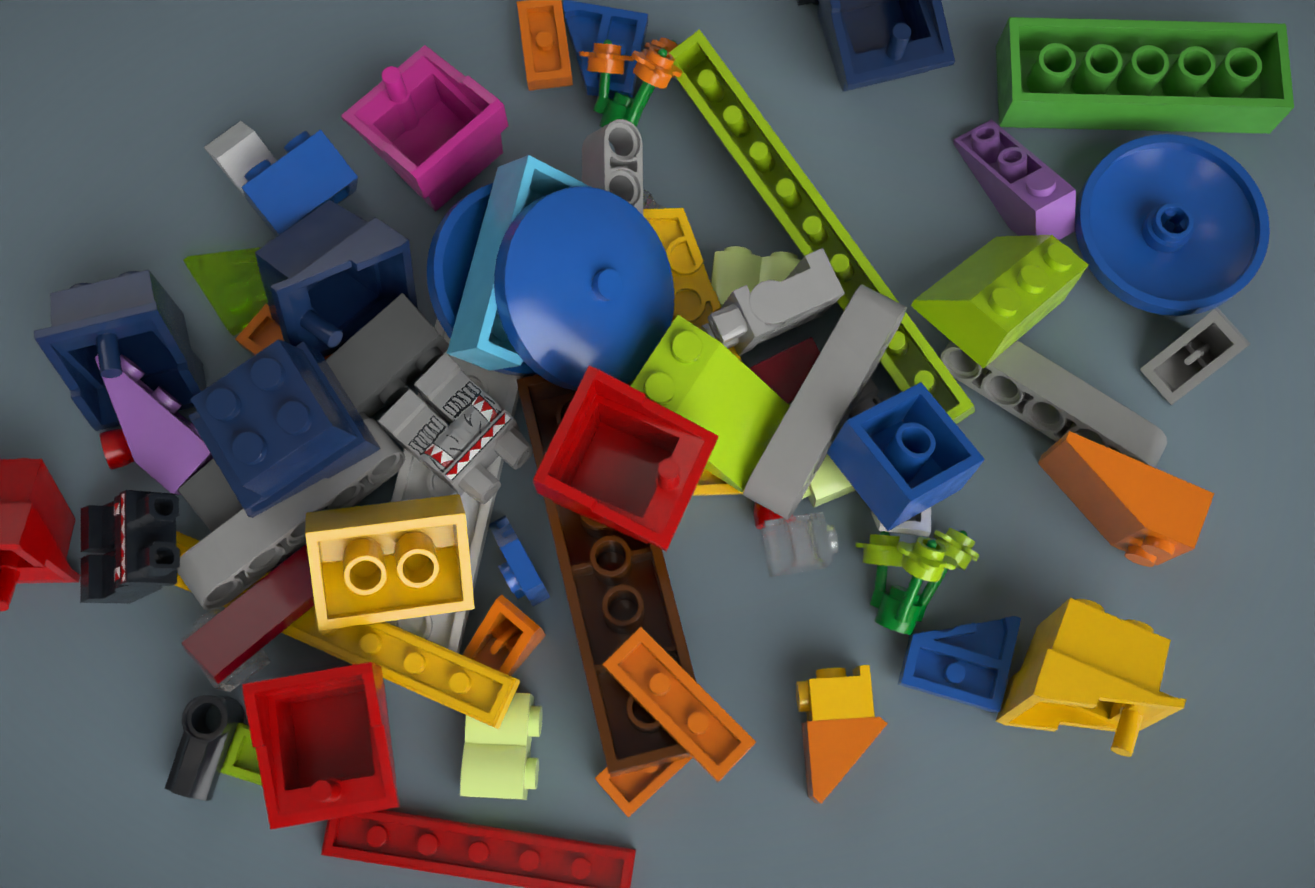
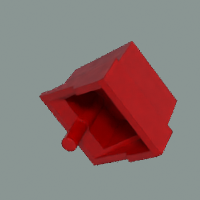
(624, 460)
(33, 528)
(322, 744)

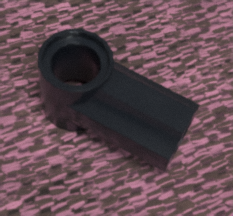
(201, 750)

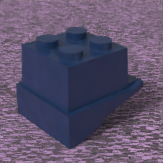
(884, 39)
(333, 276)
(115, 318)
(280, 425)

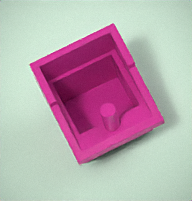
(431, 125)

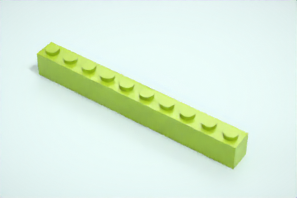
(805, 213)

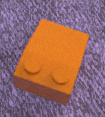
(1127, 500)

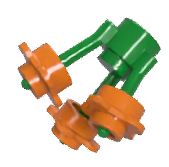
(652, 66)

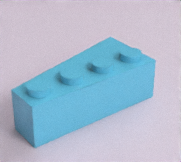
(478, 328)

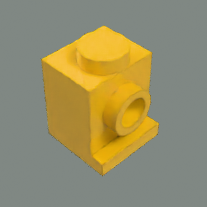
(836, 695)

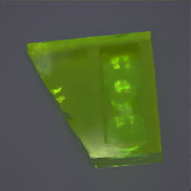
(230, 284)

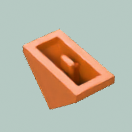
(504, 638)
(833, 749)

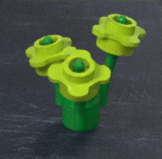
(924, 560)

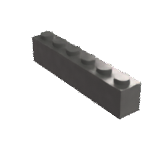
(372, 371)

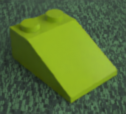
(716, 391)

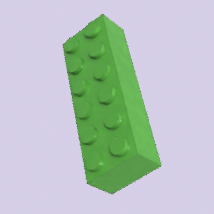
(1143, 75)

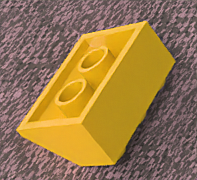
(389, 561)

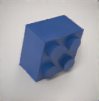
(299, 181)
(904, 455)

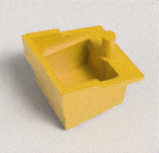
(1091, 675)

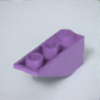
(1018, 183)
(154, 429)

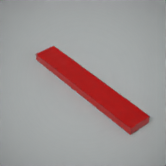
(477, 851)

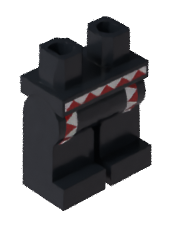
(138, 543)

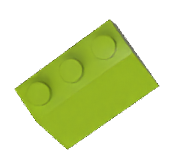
(1000, 293)

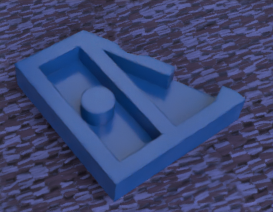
(597, 23)
(518, 568)
(963, 662)

